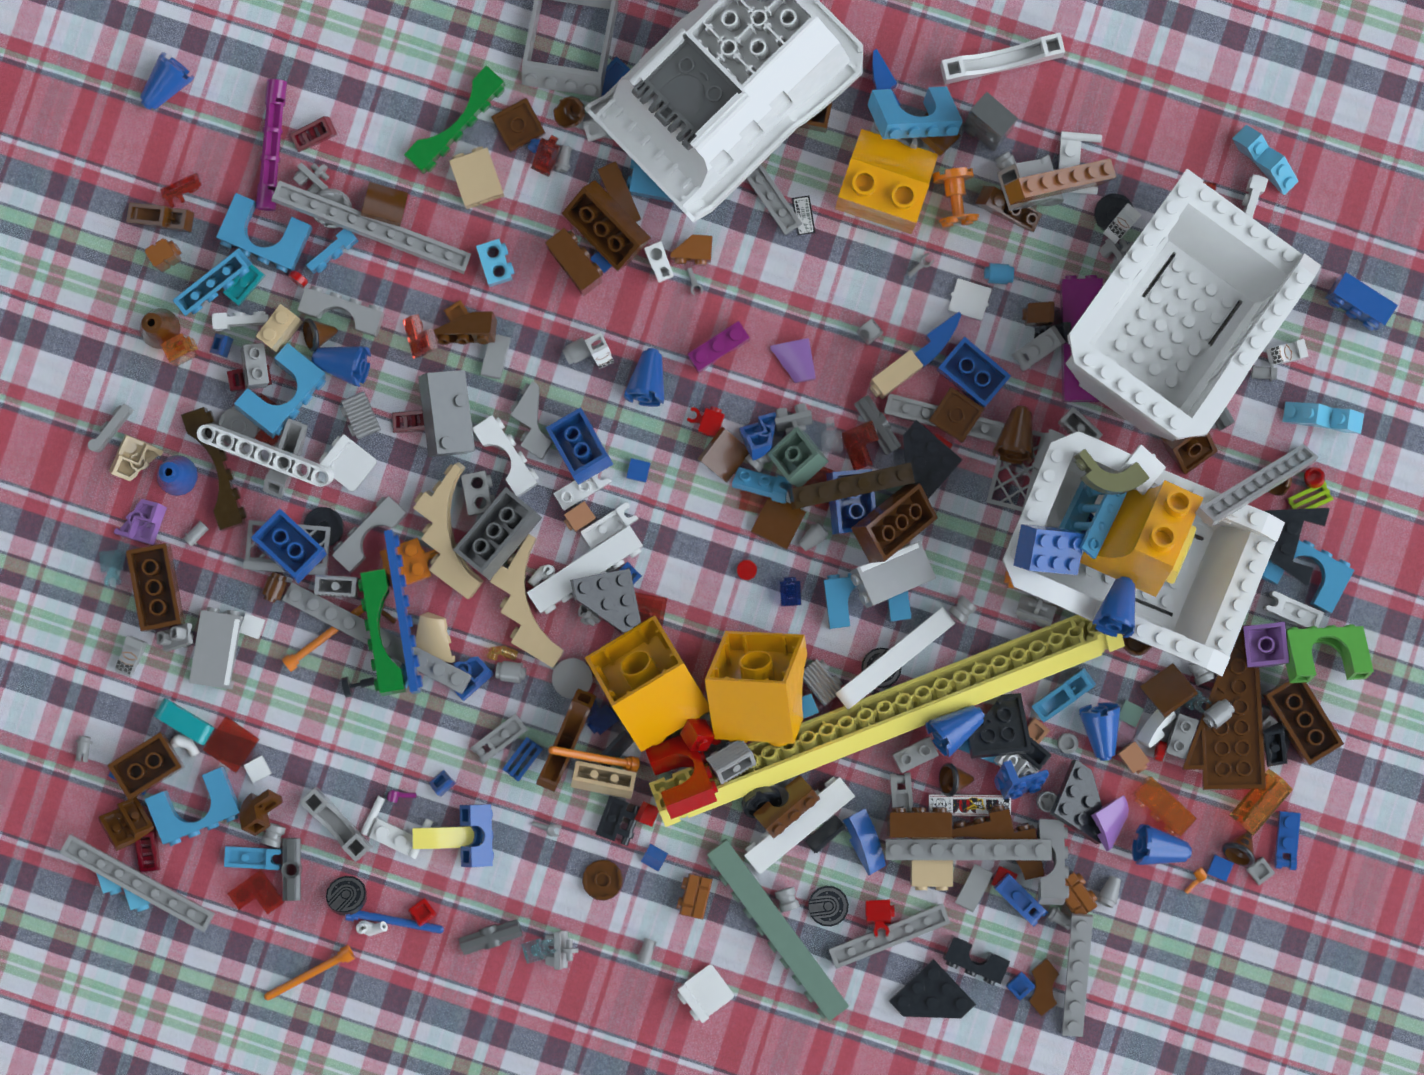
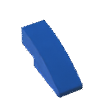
(881, 74)
(938, 339)
(865, 841)

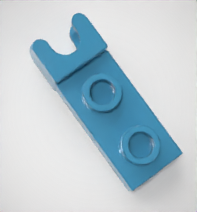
(346, 239)
(762, 484)
(251, 857)

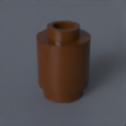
(274, 587)

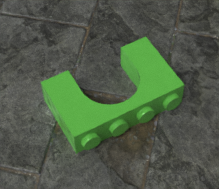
(1347, 640)

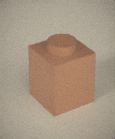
(579, 517)
(1133, 757)

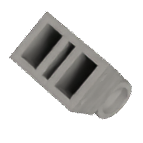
(1027, 169)

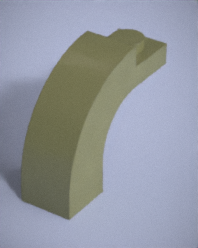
(1108, 482)

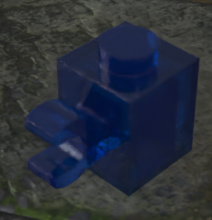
(790, 592)
(602, 718)

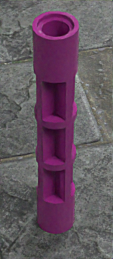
(274, 102)

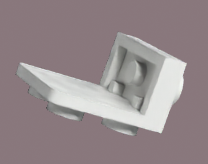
(348, 462)
(705, 993)

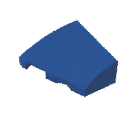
(759, 436)
(479, 672)

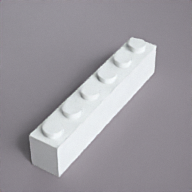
(595, 562)
(770, 850)

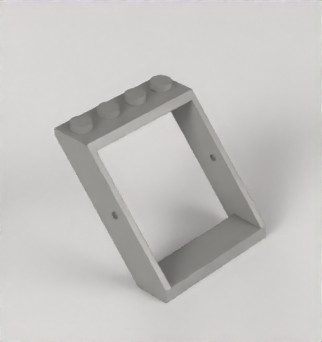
(567, 78)

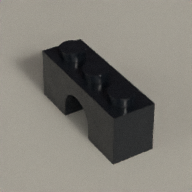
(992, 969)

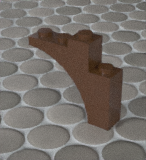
(567, 738)
(1000, 826)

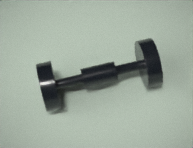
(347, 687)

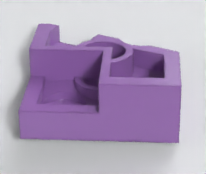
(796, 359)
(143, 522)
(1111, 820)

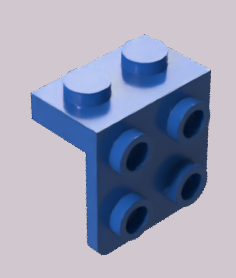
(1014, 787)

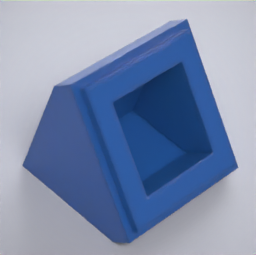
(221, 345)
(442, 783)
(654, 857)

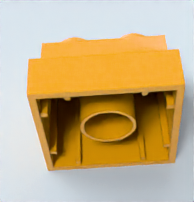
(886, 182)
(1147, 536)
(647, 683)
(757, 687)

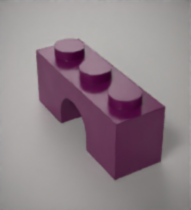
(718, 346)

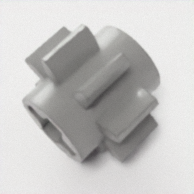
(587, 616)

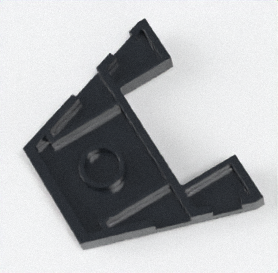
(1286, 546)

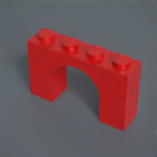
(693, 793)

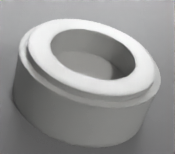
(1067, 743)

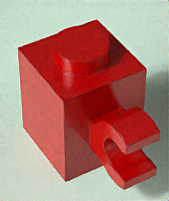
(710, 422)
(698, 735)
(878, 914)

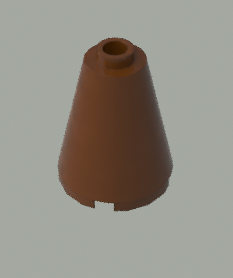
(159, 327)
(1016, 437)

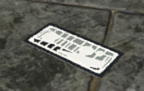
(803, 210)

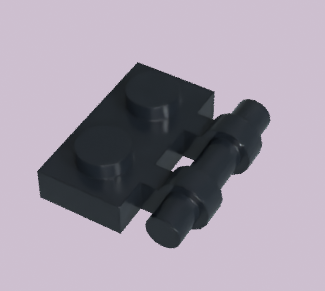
(612, 819)

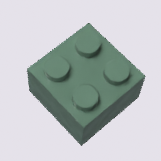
(797, 457)

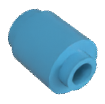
(999, 273)

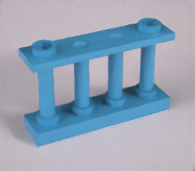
(1105, 513)

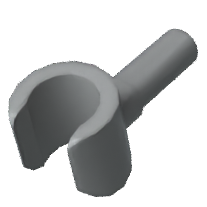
(923, 263)
(693, 281)
(548, 828)

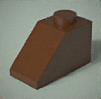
(1038, 313)

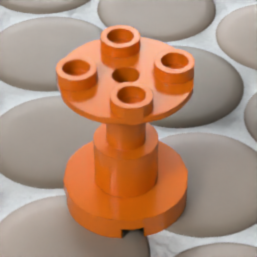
(955, 189)

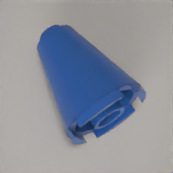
(164, 82)
(344, 362)
(647, 380)
(177, 475)
(1117, 610)
(954, 728)
(1101, 728)
(1158, 847)

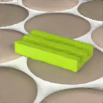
(1326, 492)

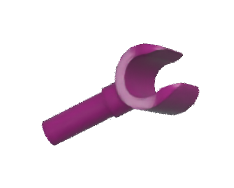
(394, 795)

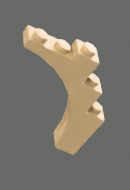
(439, 534)
(529, 635)

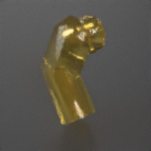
(503, 651)

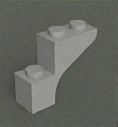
(527, 413)
(293, 442)

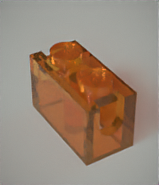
(180, 349)

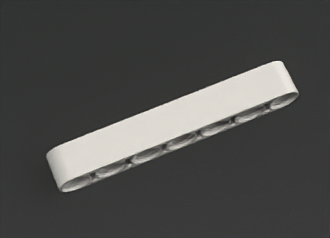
(255, 454)
(895, 658)

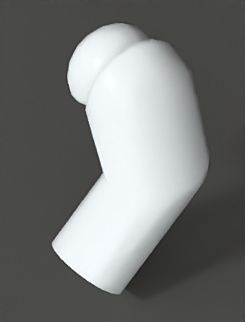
(542, 573)
(185, 742)
(370, 929)

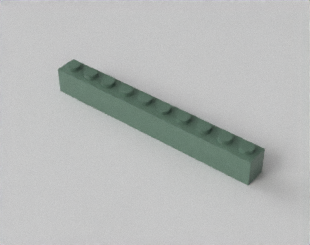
(777, 929)

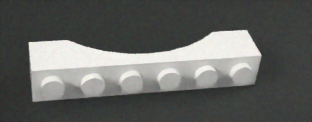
(1021, 55)

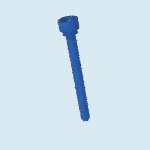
(394, 921)

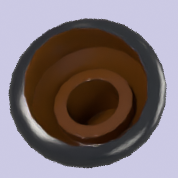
(317, 333)
(953, 779)
(1240, 850)

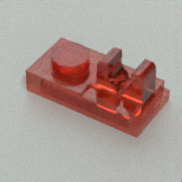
(546, 156)
(189, 184)

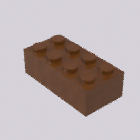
(606, 225)
(894, 523)
(155, 587)
(1303, 720)

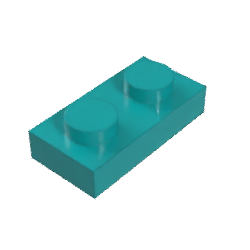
(244, 286)

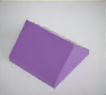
(1266, 645)

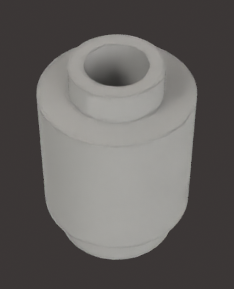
(576, 351)
(510, 671)
(1218, 713)

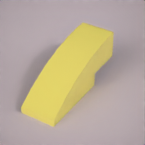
(442, 837)

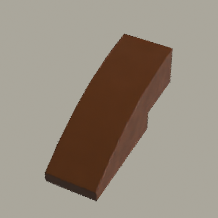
(617, 189)
(160, 217)

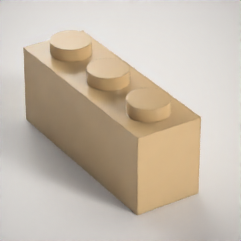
(603, 779)

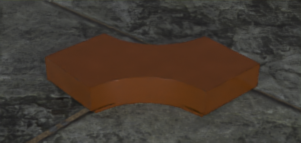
(1044, 977)

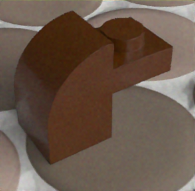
(255, 810)

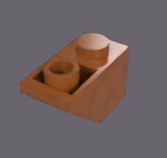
(694, 249)

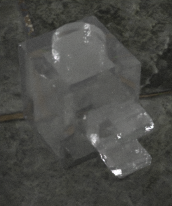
(831, 440)

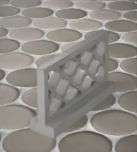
(1032, 478)
(269, 565)

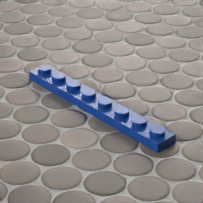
(405, 620)

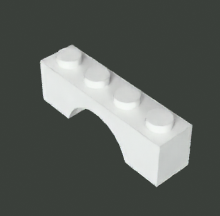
(491, 434)

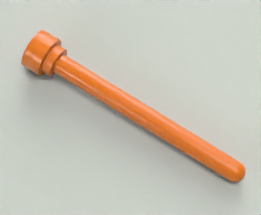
(291, 661)
(628, 763)
(344, 955)

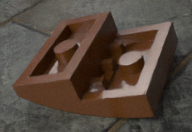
(384, 204)
(778, 523)
(126, 824)

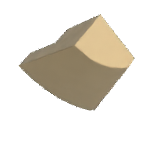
(133, 457)
(433, 636)

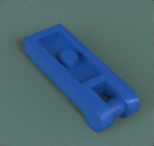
(1287, 839)
(1020, 899)

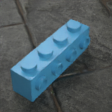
(211, 282)

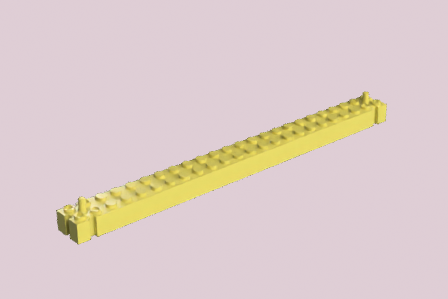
(908, 707)

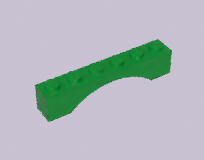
(426, 151)
(376, 590)

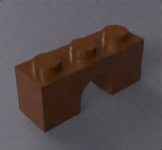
(800, 799)

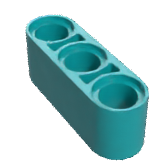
(184, 721)

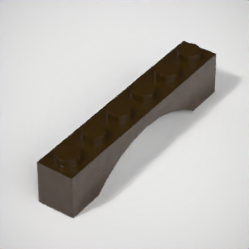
(851, 486)
(227, 508)

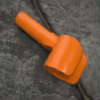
(1200, 875)

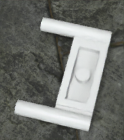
(1070, 153)
(388, 833)

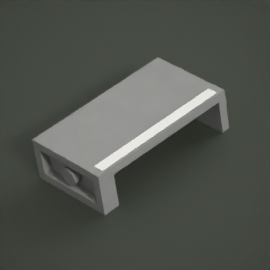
(896, 575)
(215, 648)

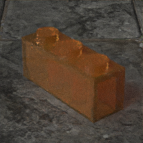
(1261, 803)
(1163, 807)

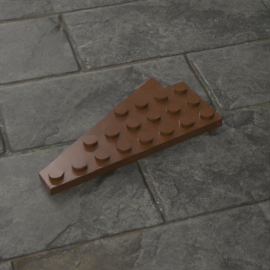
(1235, 750)

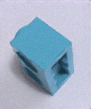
(490, 264)

